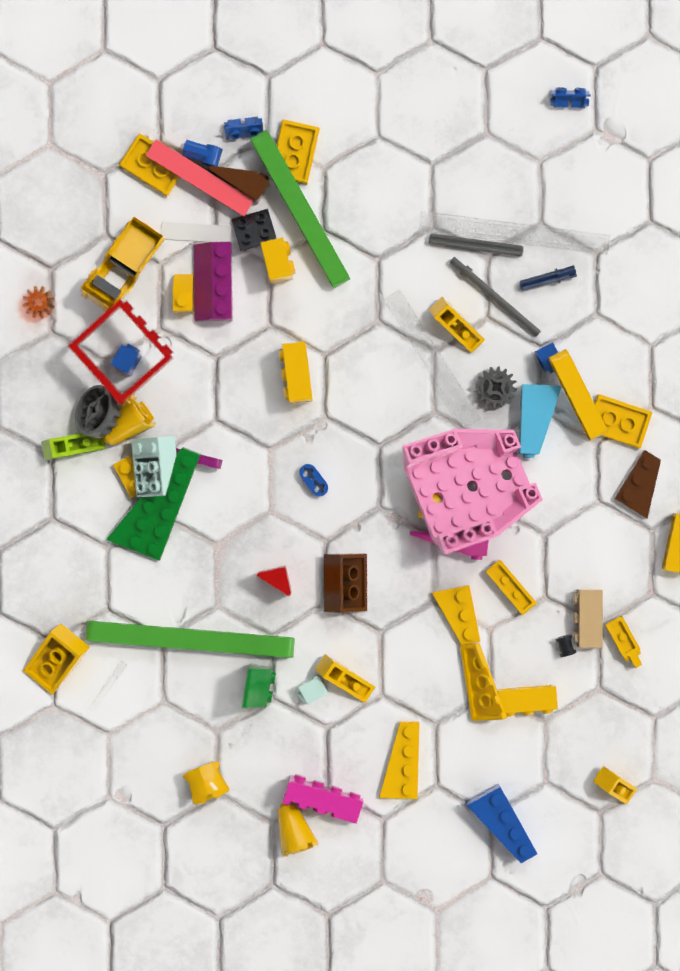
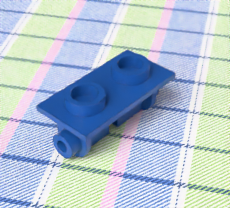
(562, 95)
(236, 130)

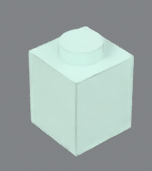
(312, 690)

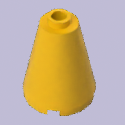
(134, 420)
(294, 831)

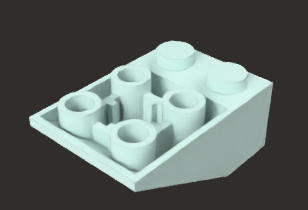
(153, 464)

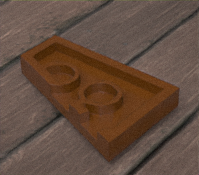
(640, 484)

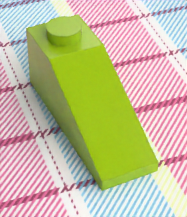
(70, 446)

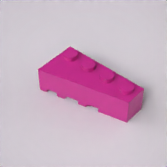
(323, 799)

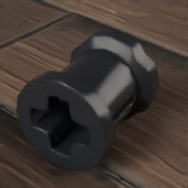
(565, 645)

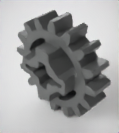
(490, 379)

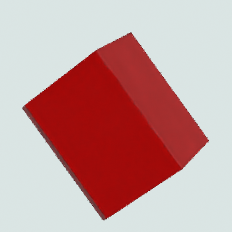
(278, 578)

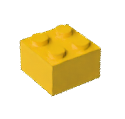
(277, 261)

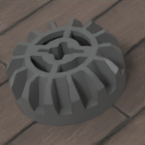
(97, 412)

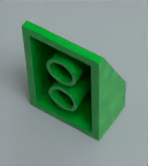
(258, 686)

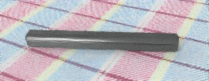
(474, 244)

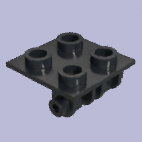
(253, 229)

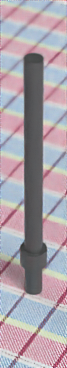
(467, 272)

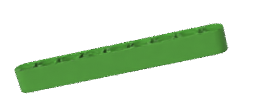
(300, 208)

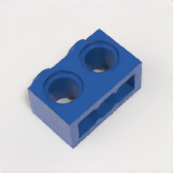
(127, 359)

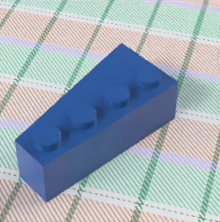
(499, 817)

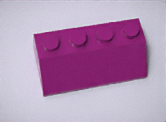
(213, 281)

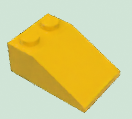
(56, 658)

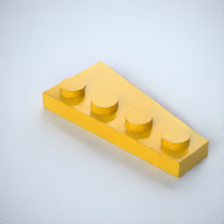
(480, 686)
(402, 769)

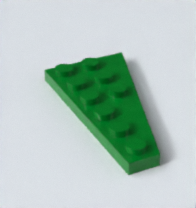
(153, 517)

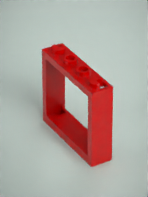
(102, 378)

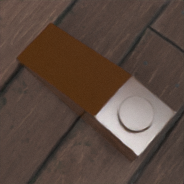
(246, 181)

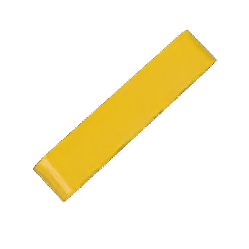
(577, 394)

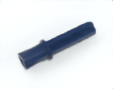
(548, 278)

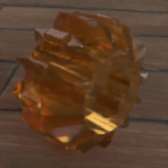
(38, 309)

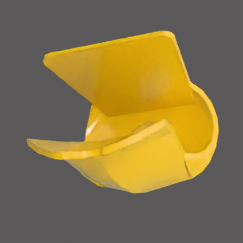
(206, 782)

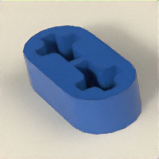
(309, 482)

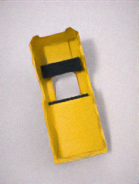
(129, 252)

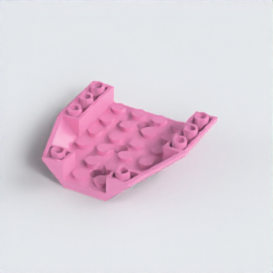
(464, 456)

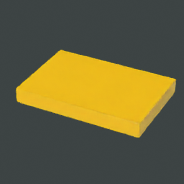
(297, 147)
(146, 169)
(623, 421)

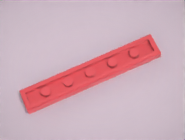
(200, 178)

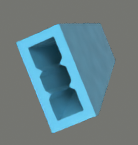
(536, 411)

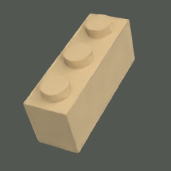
(588, 618)

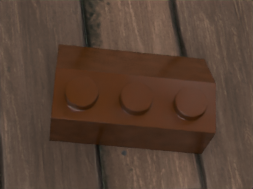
(345, 582)

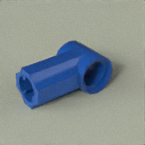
(206, 154)

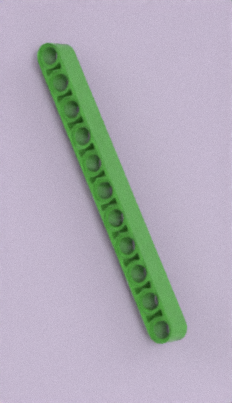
(190, 639)

